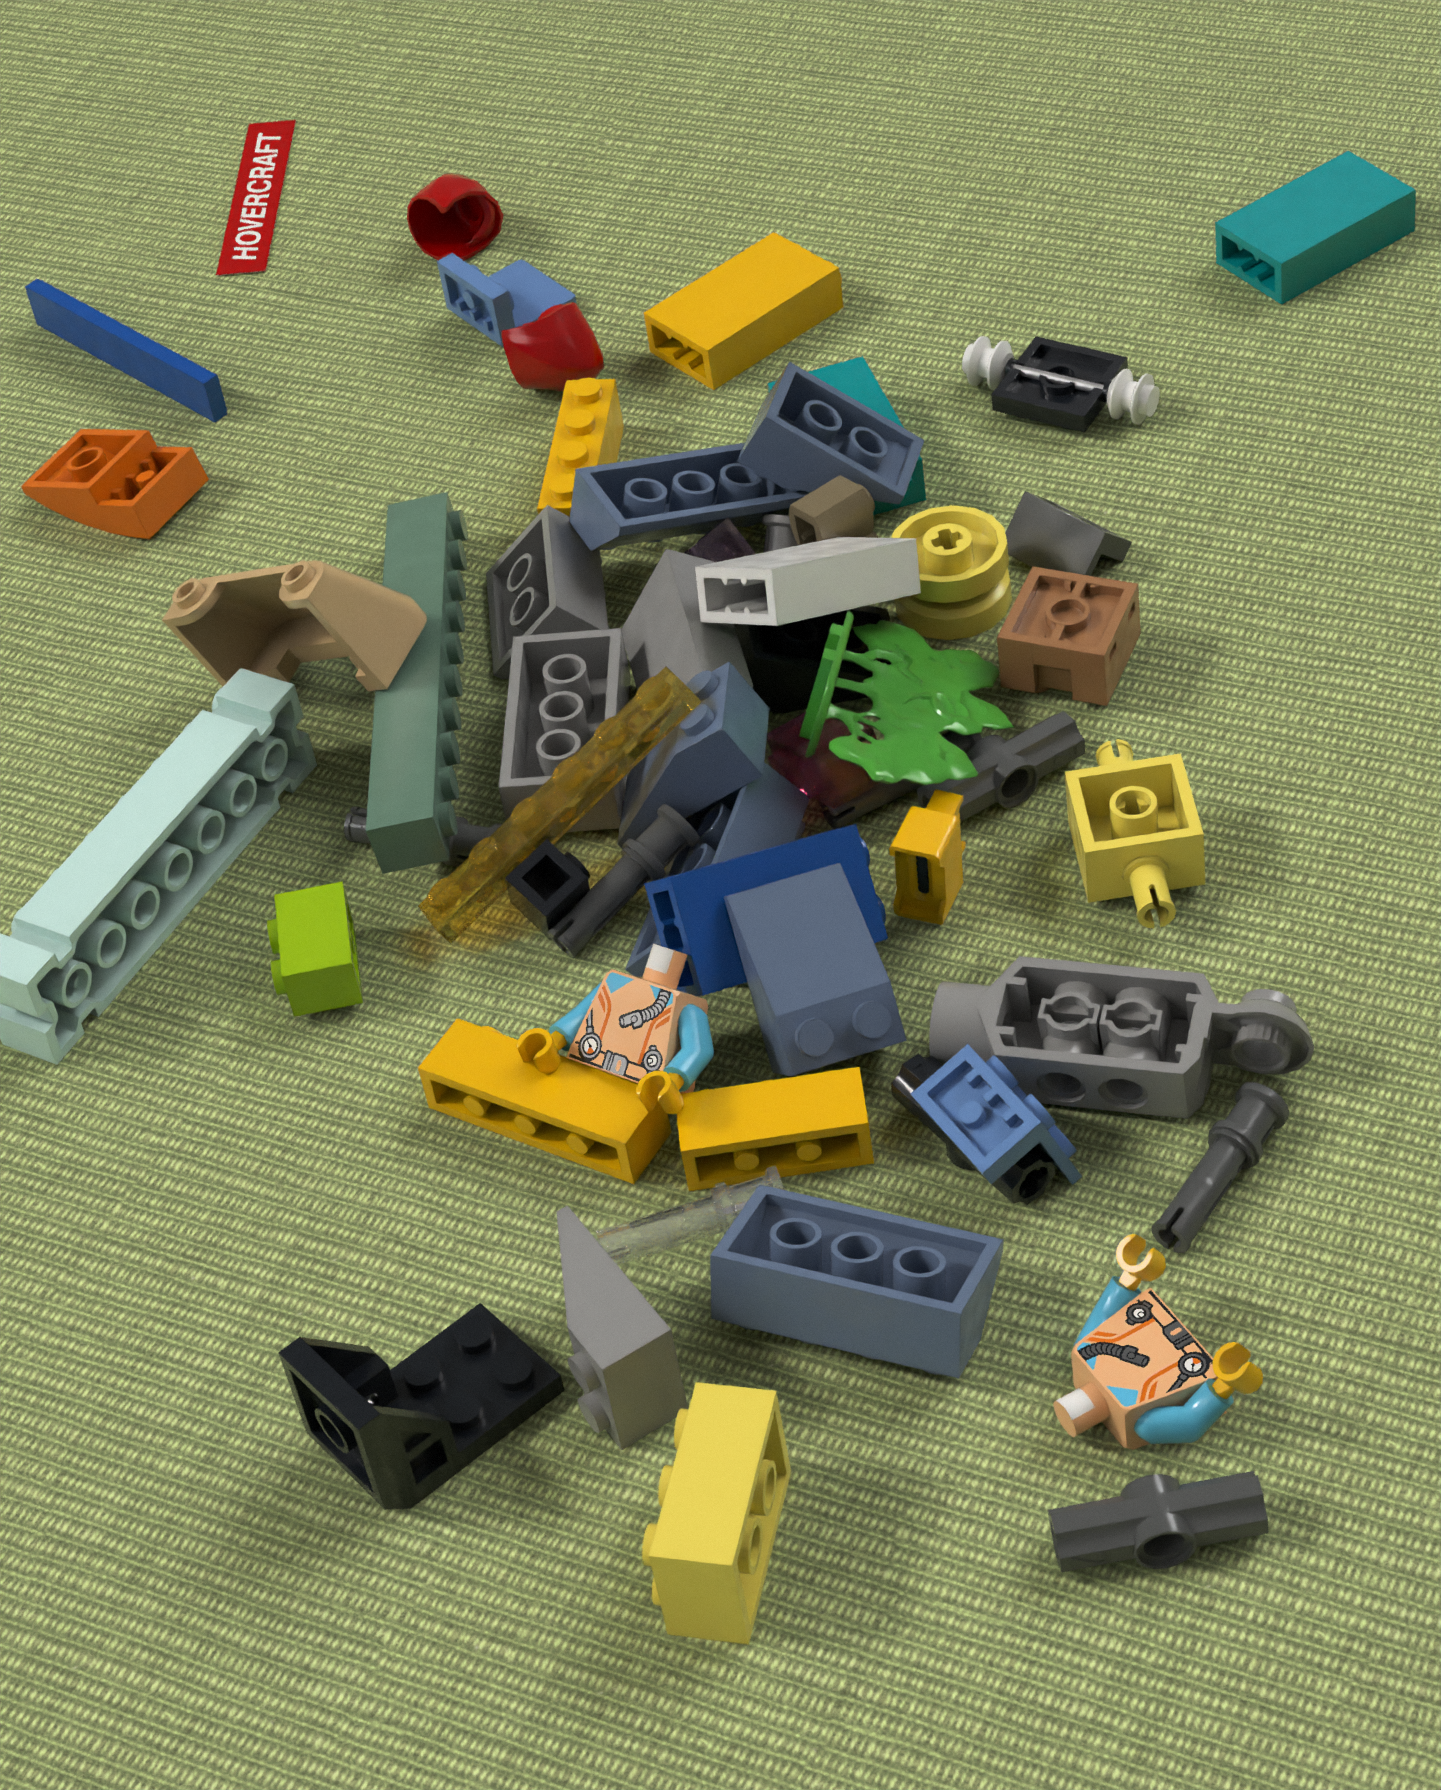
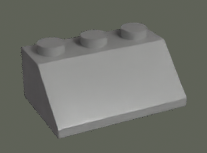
(544, 586)

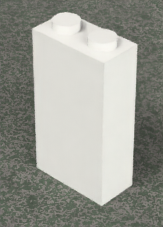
(807, 580)

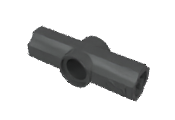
(1012, 767)
(1158, 1521)

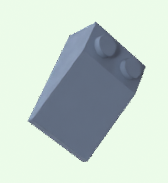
(816, 433)
(703, 757)
(813, 971)

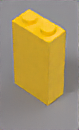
(744, 310)

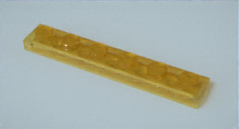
(560, 802)

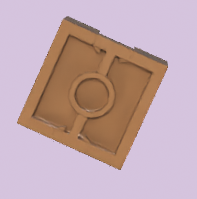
(1069, 634)

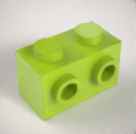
(315, 949)

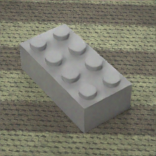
(555, 703)

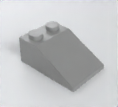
(618, 1342)

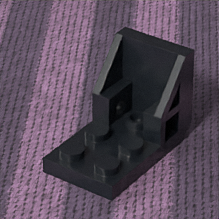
(426, 1416)

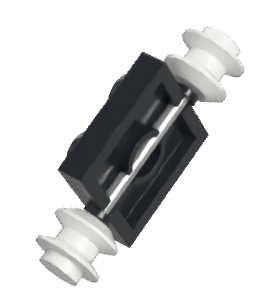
(1059, 382)

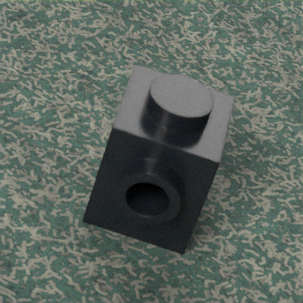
(547, 885)

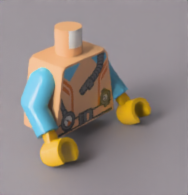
(634, 1031)
(1144, 1368)

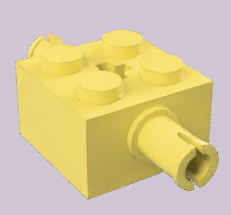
(1135, 830)

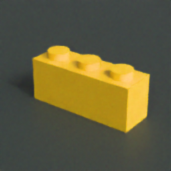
(785, 1123)

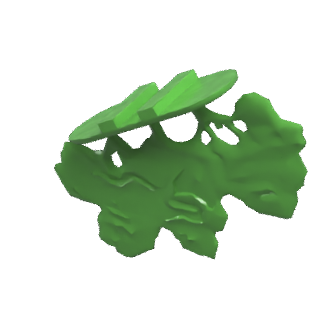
(911, 697)

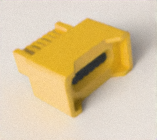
(929, 859)

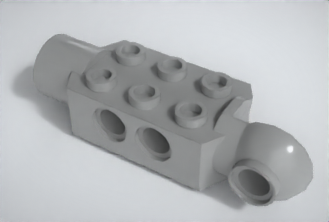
(1116, 1033)

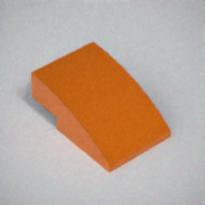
(117, 481)

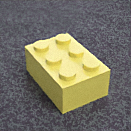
(718, 1512)

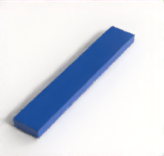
(127, 350)

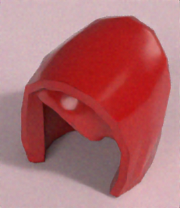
(454, 217)
(553, 349)

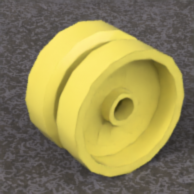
(960, 573)

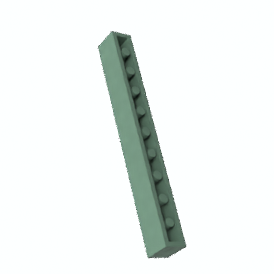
(418, 713)

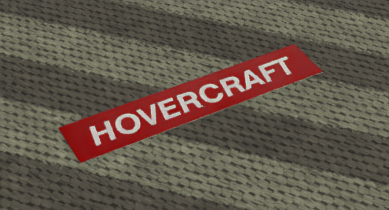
(256, 198)

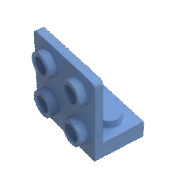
(501, 300)
(991, 1116)

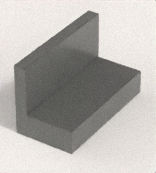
(1059, 539)

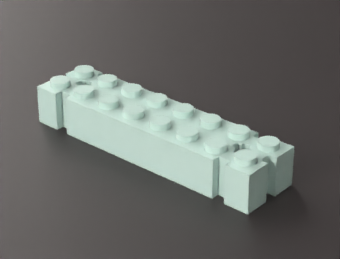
(149, 863)

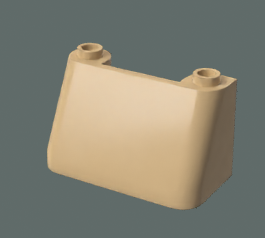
(293, 616)

